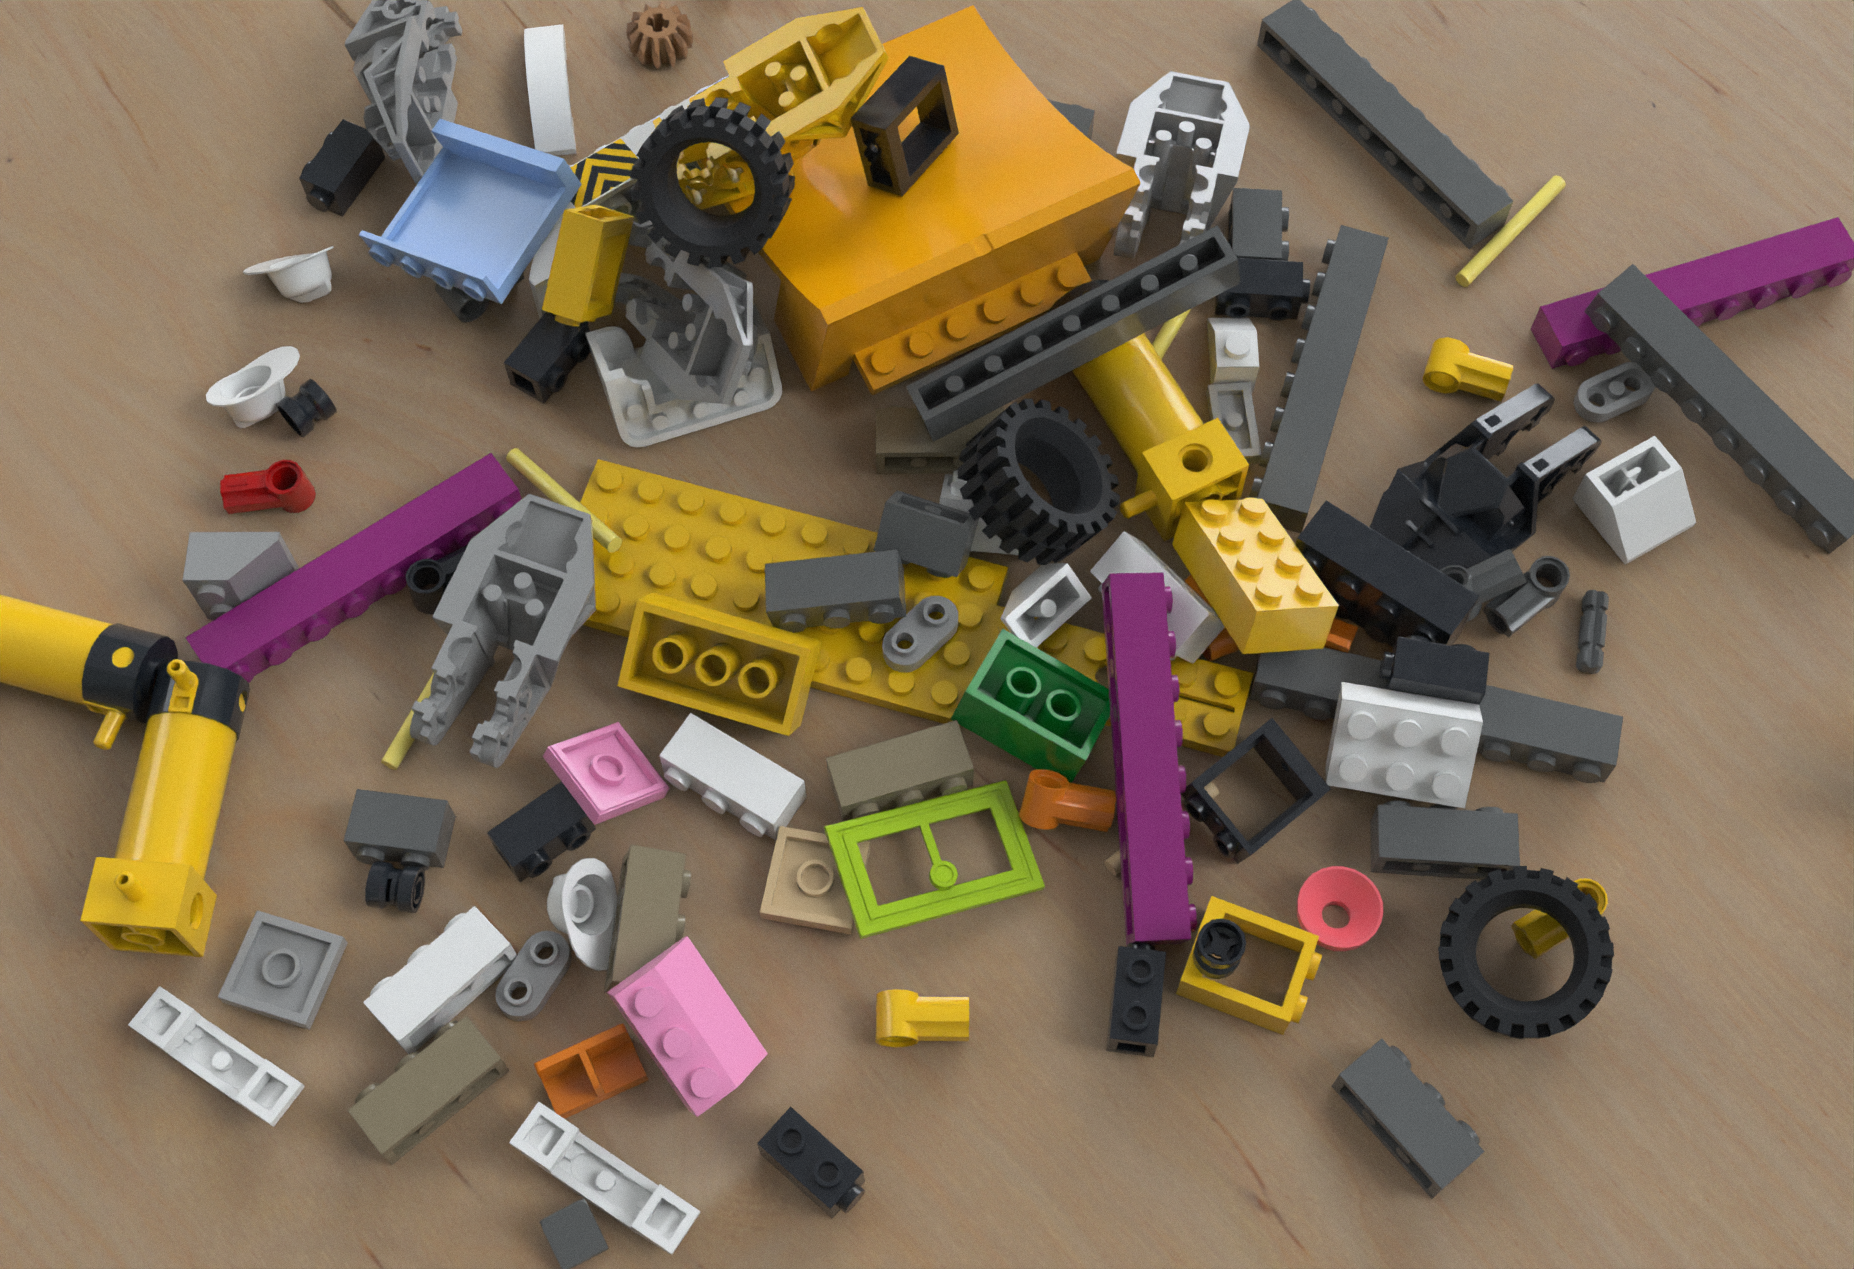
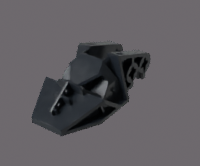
(1460, 505)

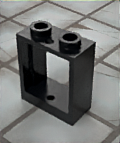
(894, 164)
(1286, 764)

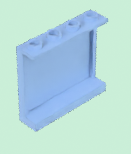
(476, 213)

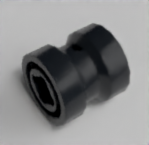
(306, 405)
(395, 887)
(1223, 940)

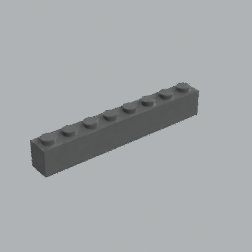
(1384, 123)
(1075, 333)
(1321, 375)
(1727, 406)
(1514, 726)

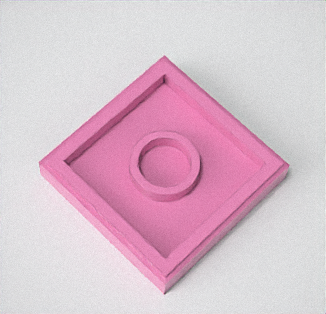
(606, 772)

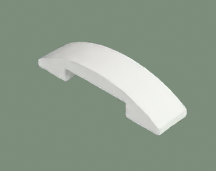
(549, 90)
(216, 1056)
(604, 1179)

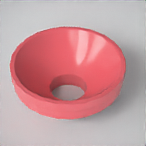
(1345, 889)

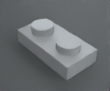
(1235, 410)

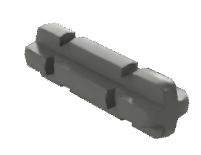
(1592, 631)

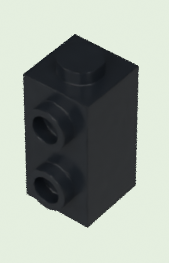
(341, 168)
(1265, 290)
(547, 357)
(1435, 669)
(541, 832)
(1136, 1000)
(813, 1163)

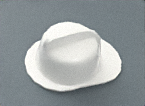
(298, 276)
(256, 388)
(585, 908)

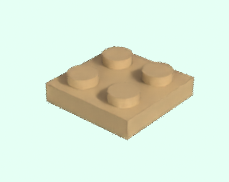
(805, 883)

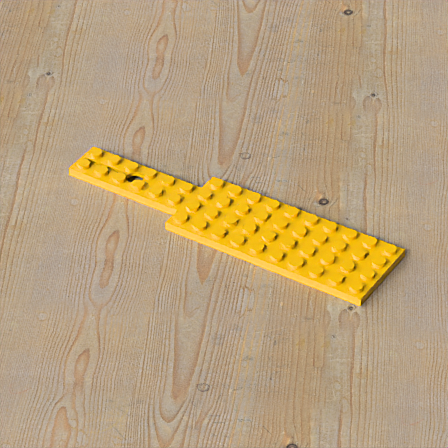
(714, 555)

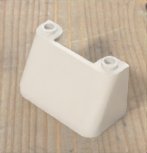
(649, 410)

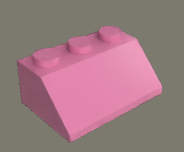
(689, 1026)

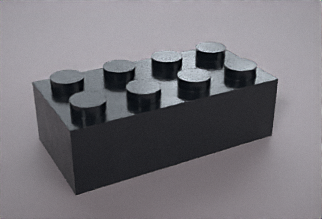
(1381, 582)

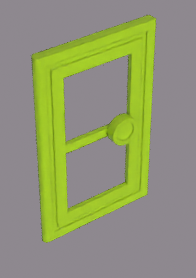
(950, 898)

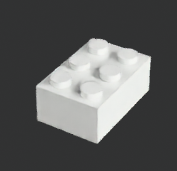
(1403, 744)

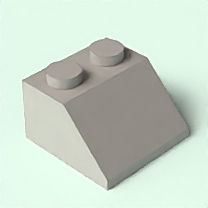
(233, 567)

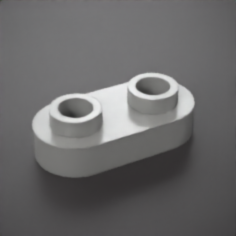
(1610, 392)
(922, 631)
(535, 974)

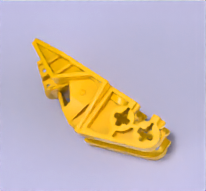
(801, 79)

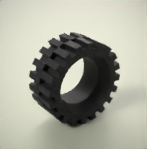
(682, 221)
(1064, 463)
(1544, 893)

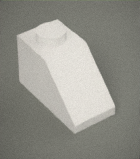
(1232, 351)
(1048, 593)

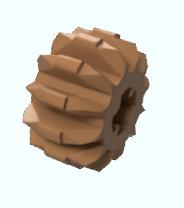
(659, 35)

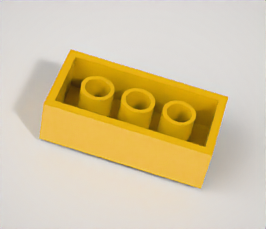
(1254, 576)
(719, 663)

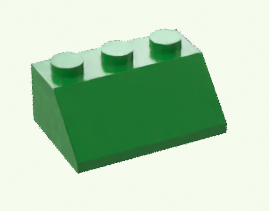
(1034, 707)

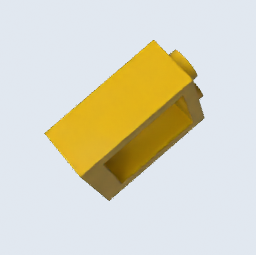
(587, 264)
(1241, 1004)

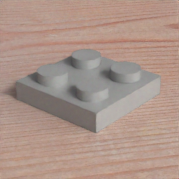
(283, 970)

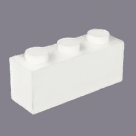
(1191, 617)
(732, 777)
(441, 979)

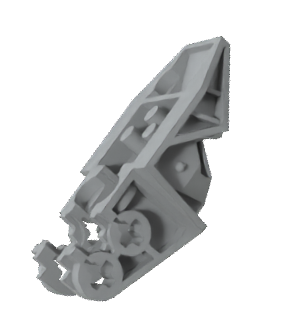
(406, 76)
(1186, 150)
(694, 343)
(518, 588)

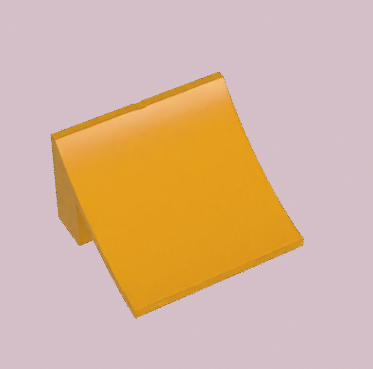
(970, 245)

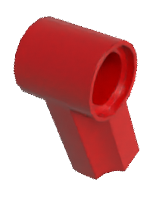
(267, 489)

